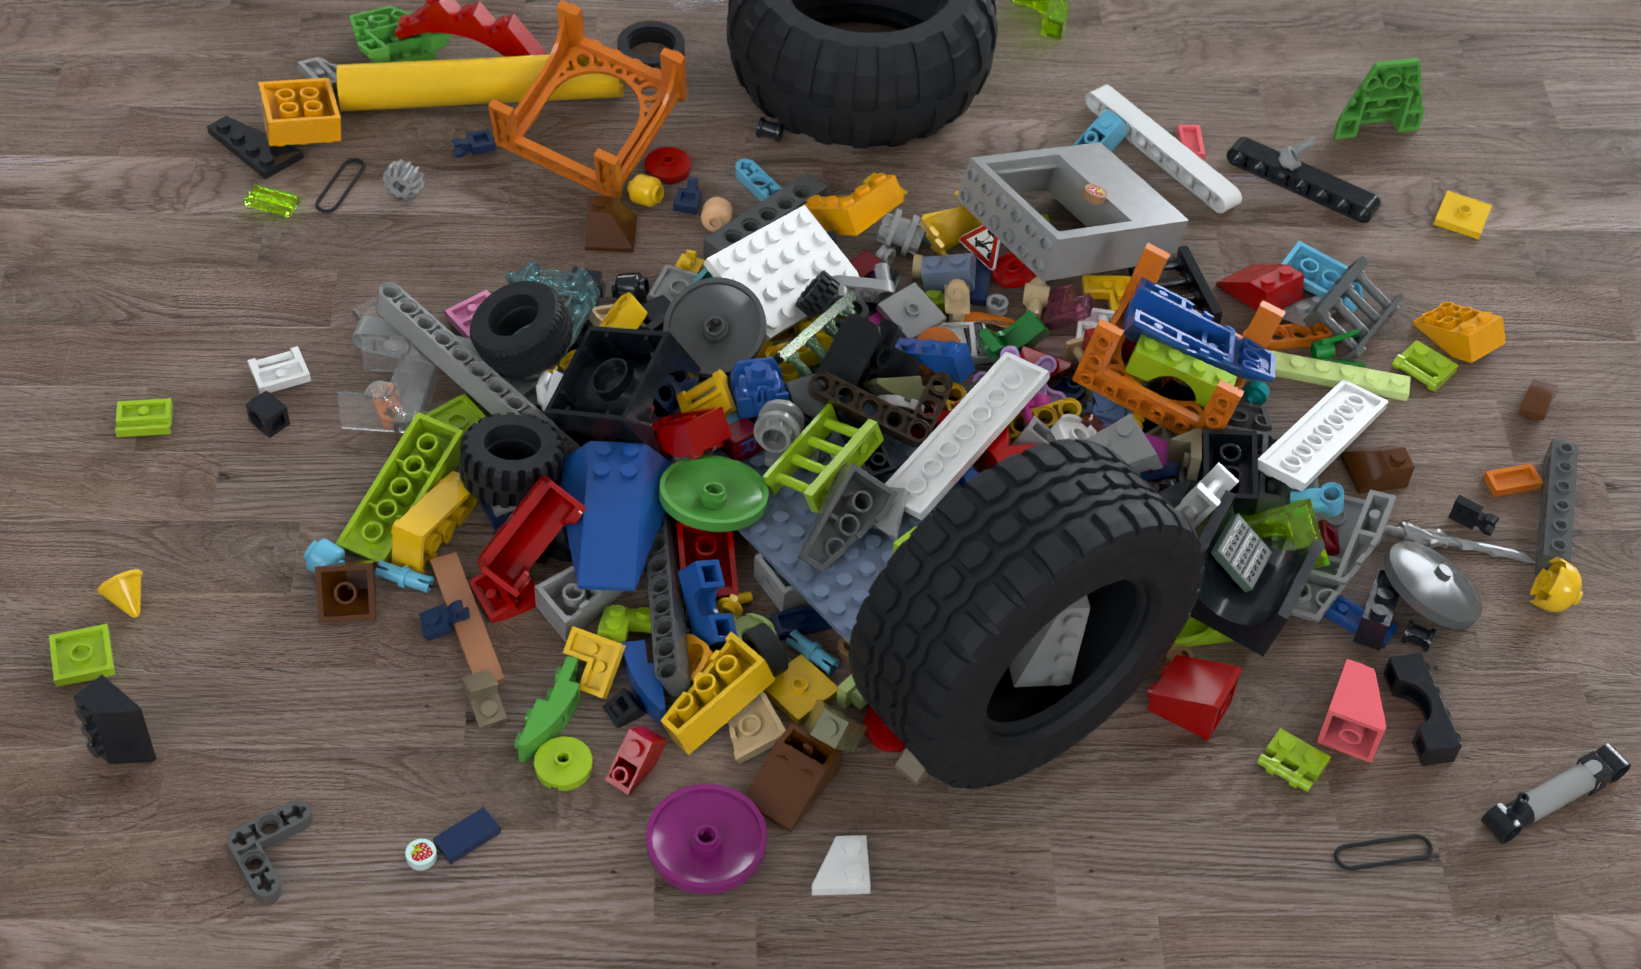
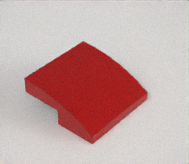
(500, 603)

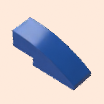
(643, 679)

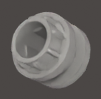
(901, 232)
(778, 425)

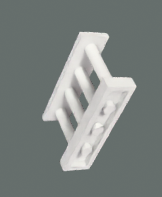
(1206, 495)

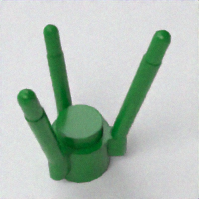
(1325, 348)

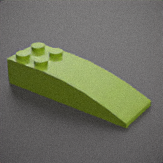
(415, 466)

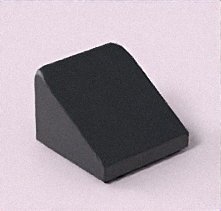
(623, 708)

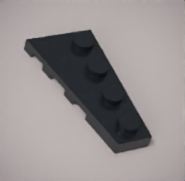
(253, 147)

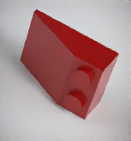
(1272, 283)
(692, 432)
(709, 545)

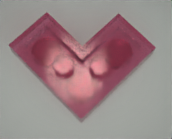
(1065, 308)

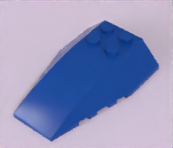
(1176, 324)
(621, 514)

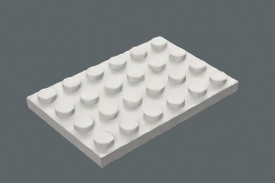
(780, 265)

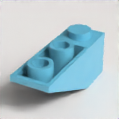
(1105, 129)

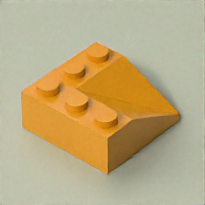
(300, 111)
(857, 211)

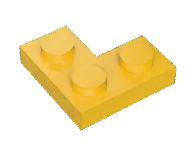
(1105, 288)
(601, 657)

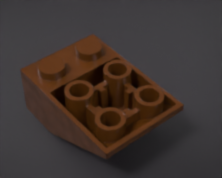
(793, 776)

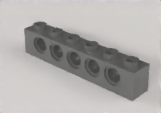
(764, 213)
(1557, 504)

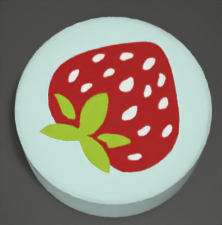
(421, 854)

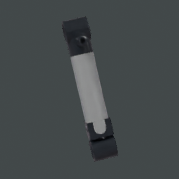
(1587, 776)

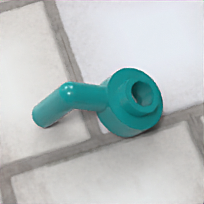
(1255, 392)

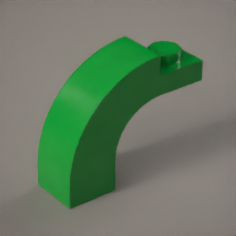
(1024, 332)

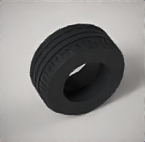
(531, 349)

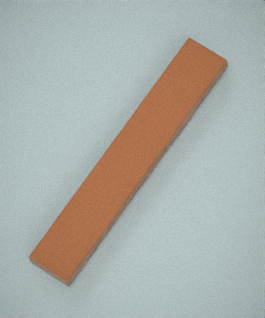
(471, 632)

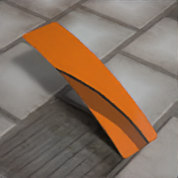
(988, 319)

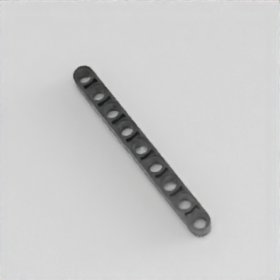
(667, 611)

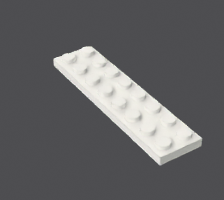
(967, 432)
(1321, 435)

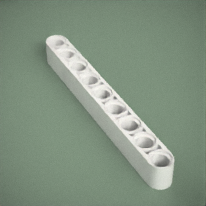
(1167, 151)

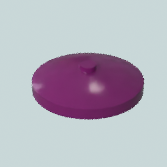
(706, 838)

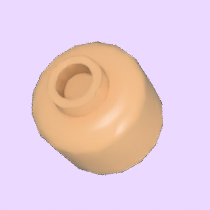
(716, 213)

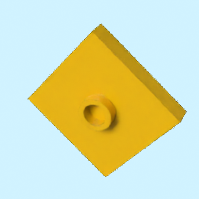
(1462, 214)
(799, 689)

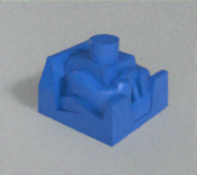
(756, 383)

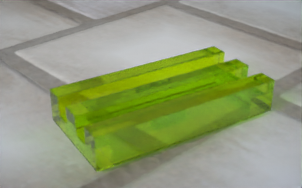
(273, 198)

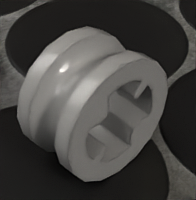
(886, 255)
(997, 305)

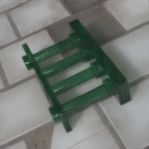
(809, 339)

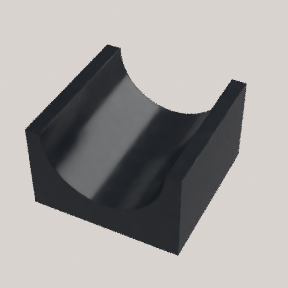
(613, 384)
(1259, 614)

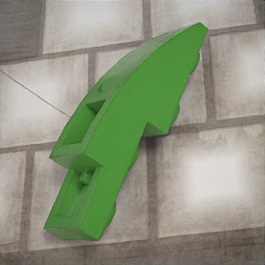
(552, 714)

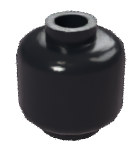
(631, 283)

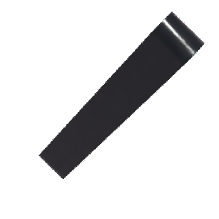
(1304, 180)

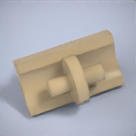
(957, 300)

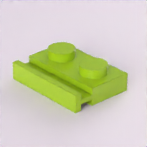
(144, 417)

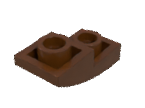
(1538, 400)

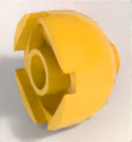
(1557, 587)

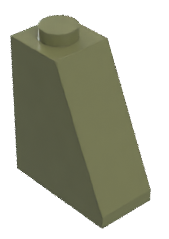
(834, 727)

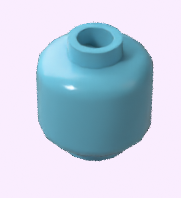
(323, 553)

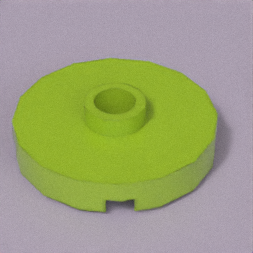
(566, 774)

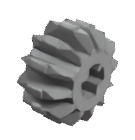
(403, 180)

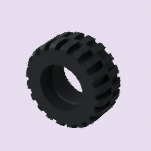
(507, 457)

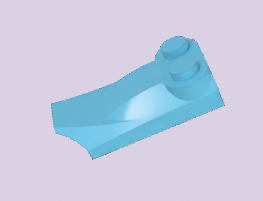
(1319, 271)

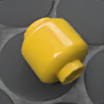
(645, 190)

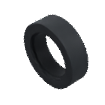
(650, 32)

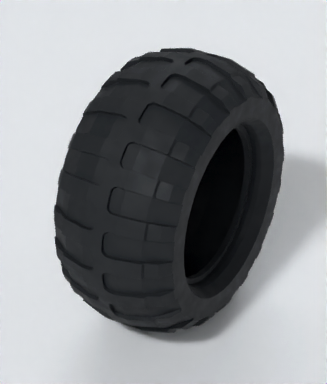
(862, 84)

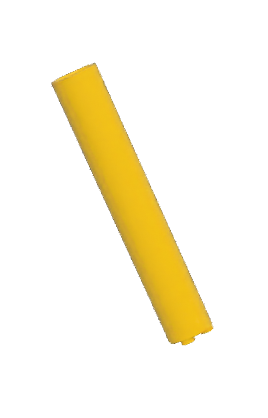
(459, 83)

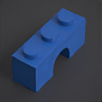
(700, 586)

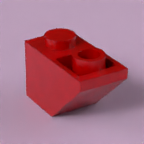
(635, 758)

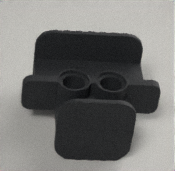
(867, 352)

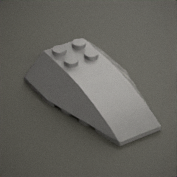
(1358, 532)

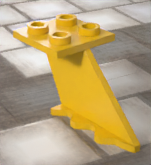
(948, 226)

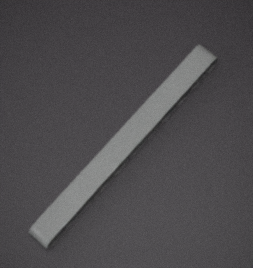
(456, 358)

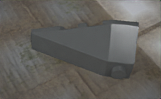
(846, 514)

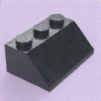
(1239, 455)
(113, 724)

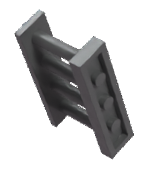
(1333, 300)

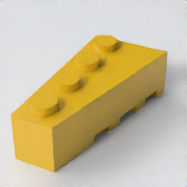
(431, 523)
(717, 694)

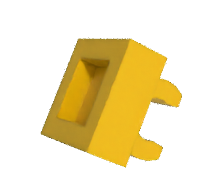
(690, 262)

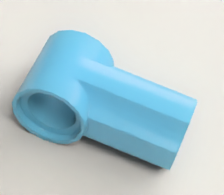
(1319, 498)

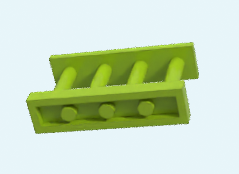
(857, 451)

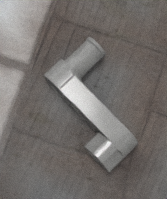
(868, 289)

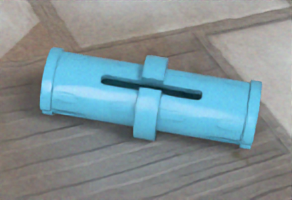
(404, 576)
(813, 652)

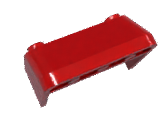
(527, 534)

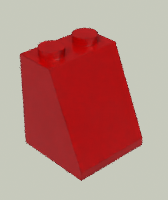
(1194, 693)

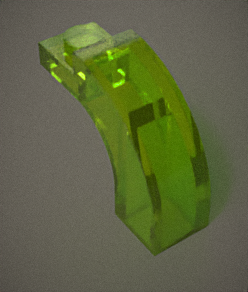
(1054, 18)

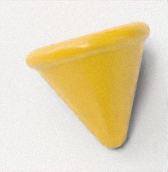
(124, 591)

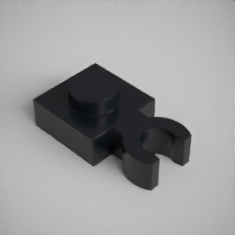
(1470, 515)

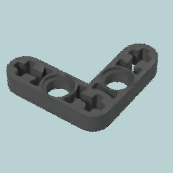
(254, 848)

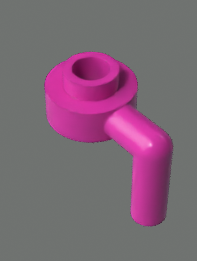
(1036, 401)

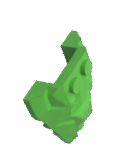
(377, 40)
(1385, 94)

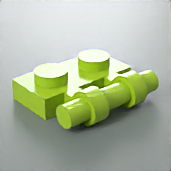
(1297, 755)

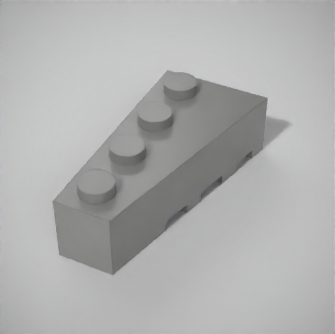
(1129, 443)
(567, 605)
(1053, 651)

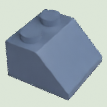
(940, 270)

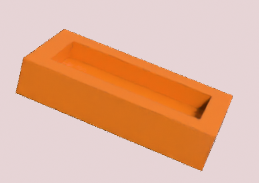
(1512, 480)

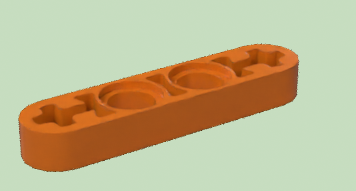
(1289, 340)

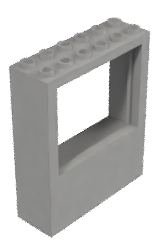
(1114, 230)

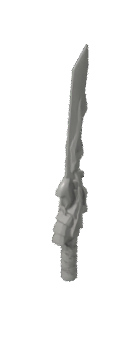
(1437, 537)

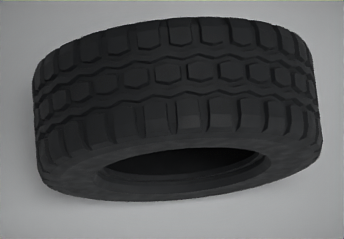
(990, 576)

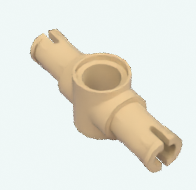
(1036, 296)

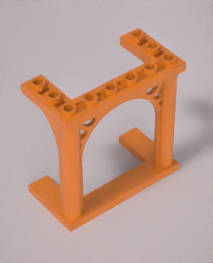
(610, 170)
(1105, 347)

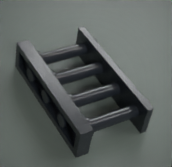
(1190, 278)

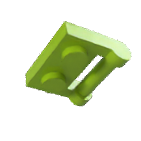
(1425, 365)

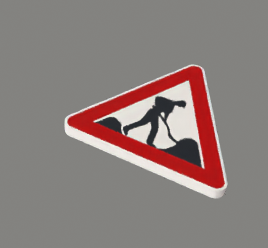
(983, 244)

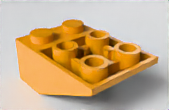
(1462, 330)

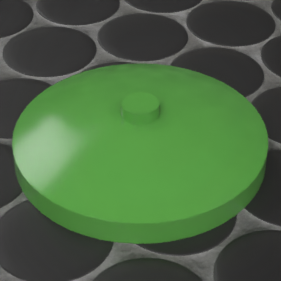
(713, 493)

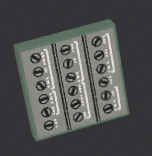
(1241, 552)

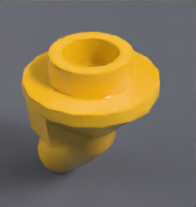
(732, 604)

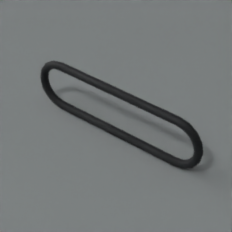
(347, 190)
(1383, 863)

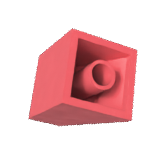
(1355, 714)

